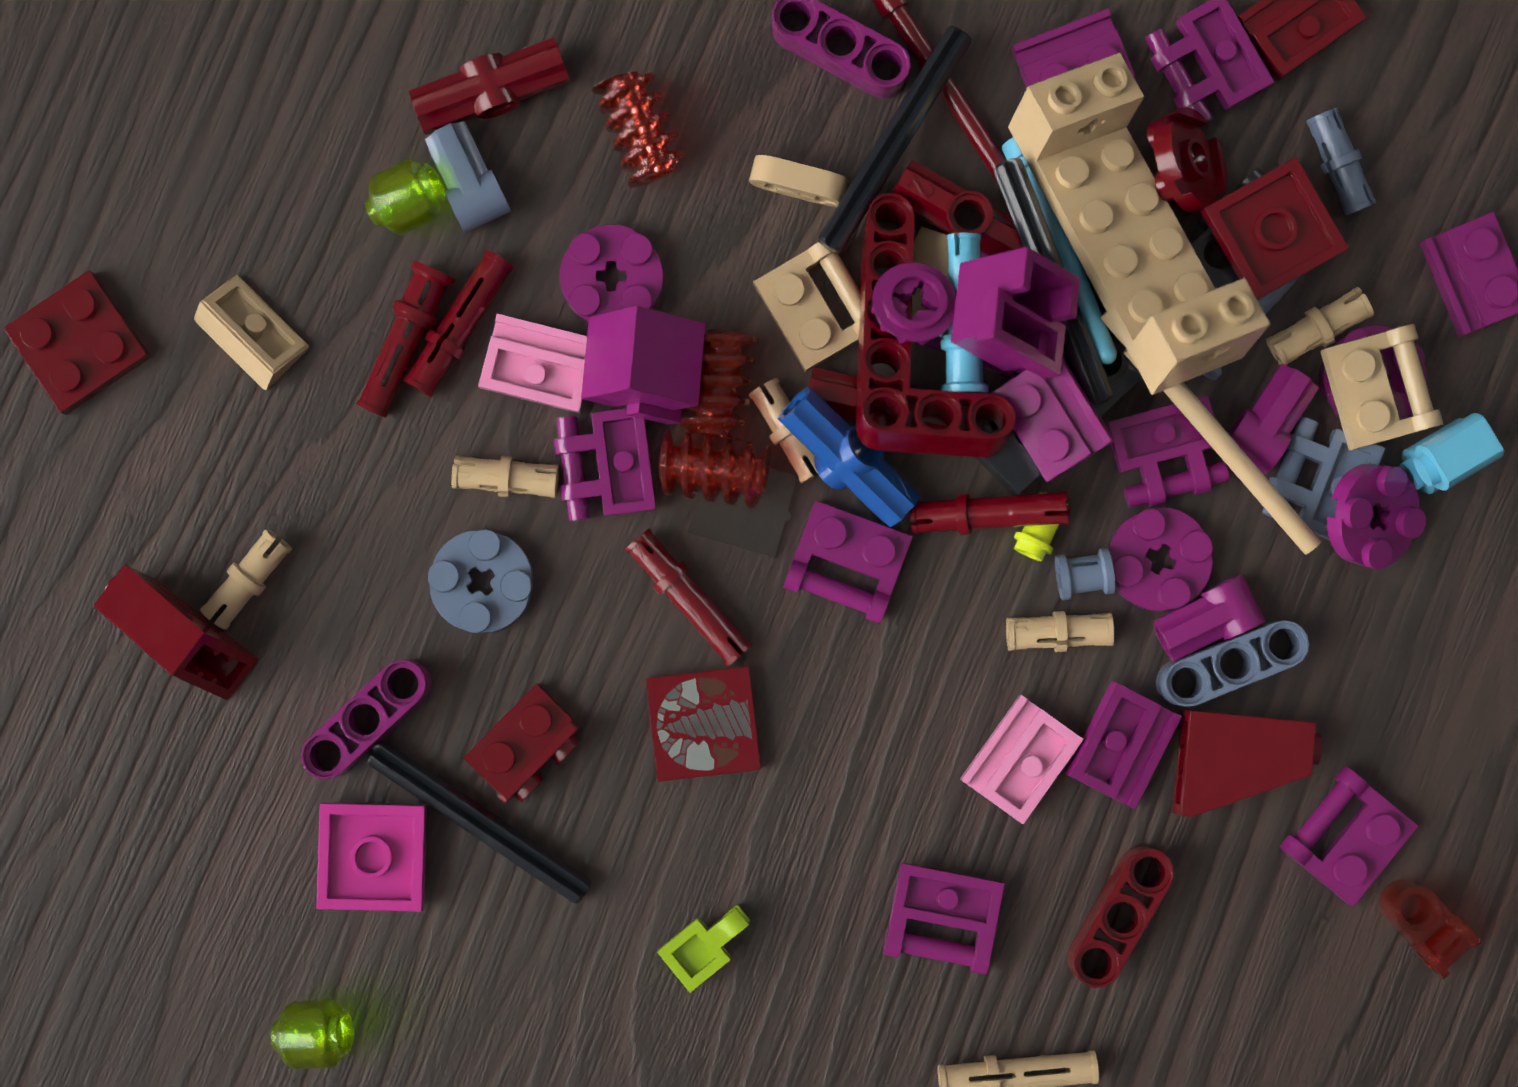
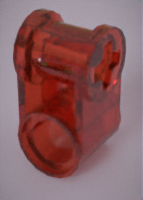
(1434, 930)

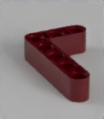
(893, 393)

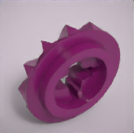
(900, 284)

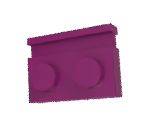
(1068, 48)
(1474, 273)
(1055, 420)
(1123, 744)

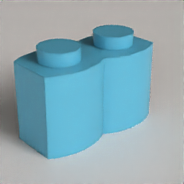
(1451, 454)

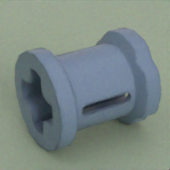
(1085, 574)

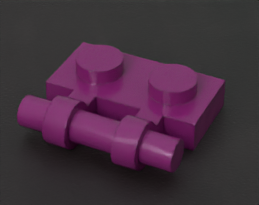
(1222, 52)
(1157, 437)
(621, 459)

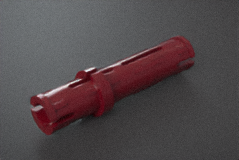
(457, 325)
(990, 512)
(687, 597)

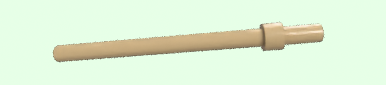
(1236, 460)

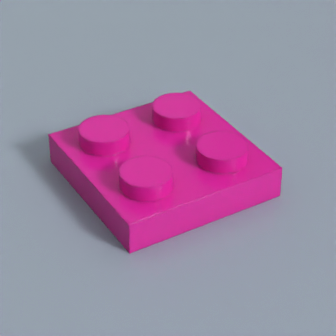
(371, 857)

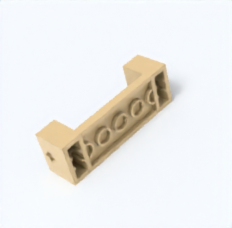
(1125, 232)

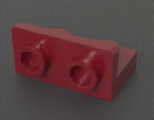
(523, 744)

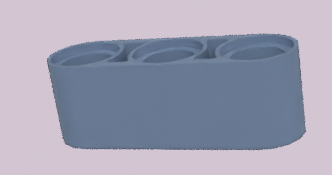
(1256, 657)

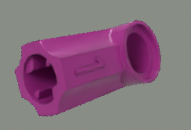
(1267, 425)
(1220, 613)

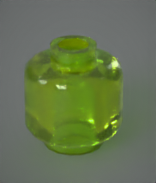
(405, 196)
(312, 1034)

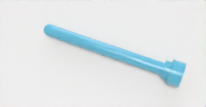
(1071, 263)

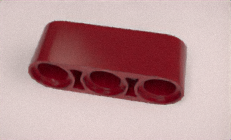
(1120, 942)

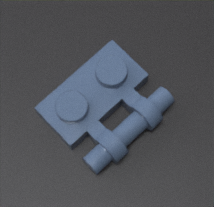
(1333, 463)

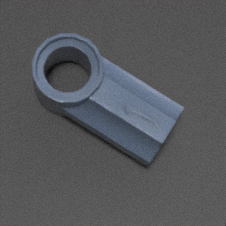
(471, 187)

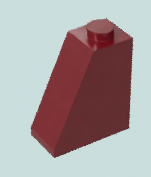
(174, 633)
(1238, 757)

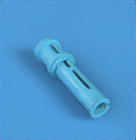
(963, 369)

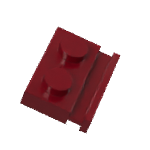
(1296, 30)

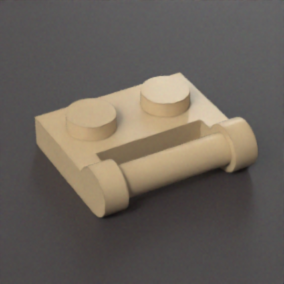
(803, 311)
(1364, 391)

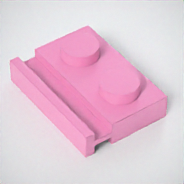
(535, 363)
(1021, 759)

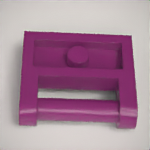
(855, 546)
(1362, 845)
(949, 901)

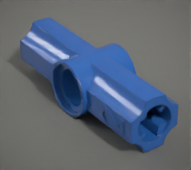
(845, 460)

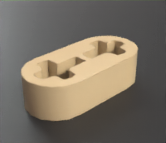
(798, 180)

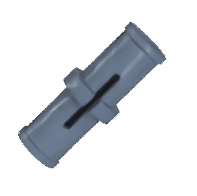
(1341, 161)

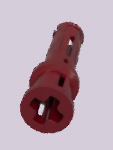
(379, 398)

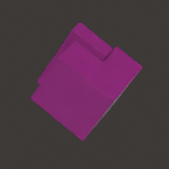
(1013, 310)
(644, 363)

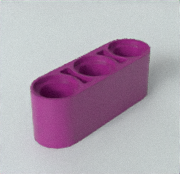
(853, 67)
(342, 725)

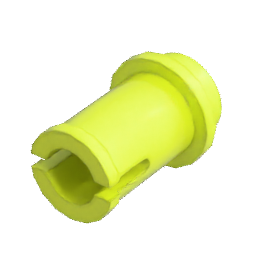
(1035, 540)

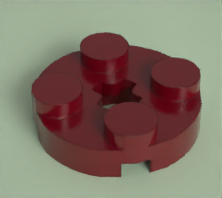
(1188, 163)

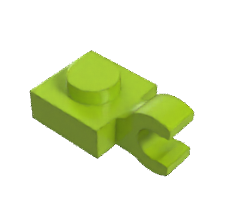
(699, 950)

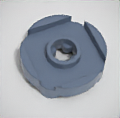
(476, 611)

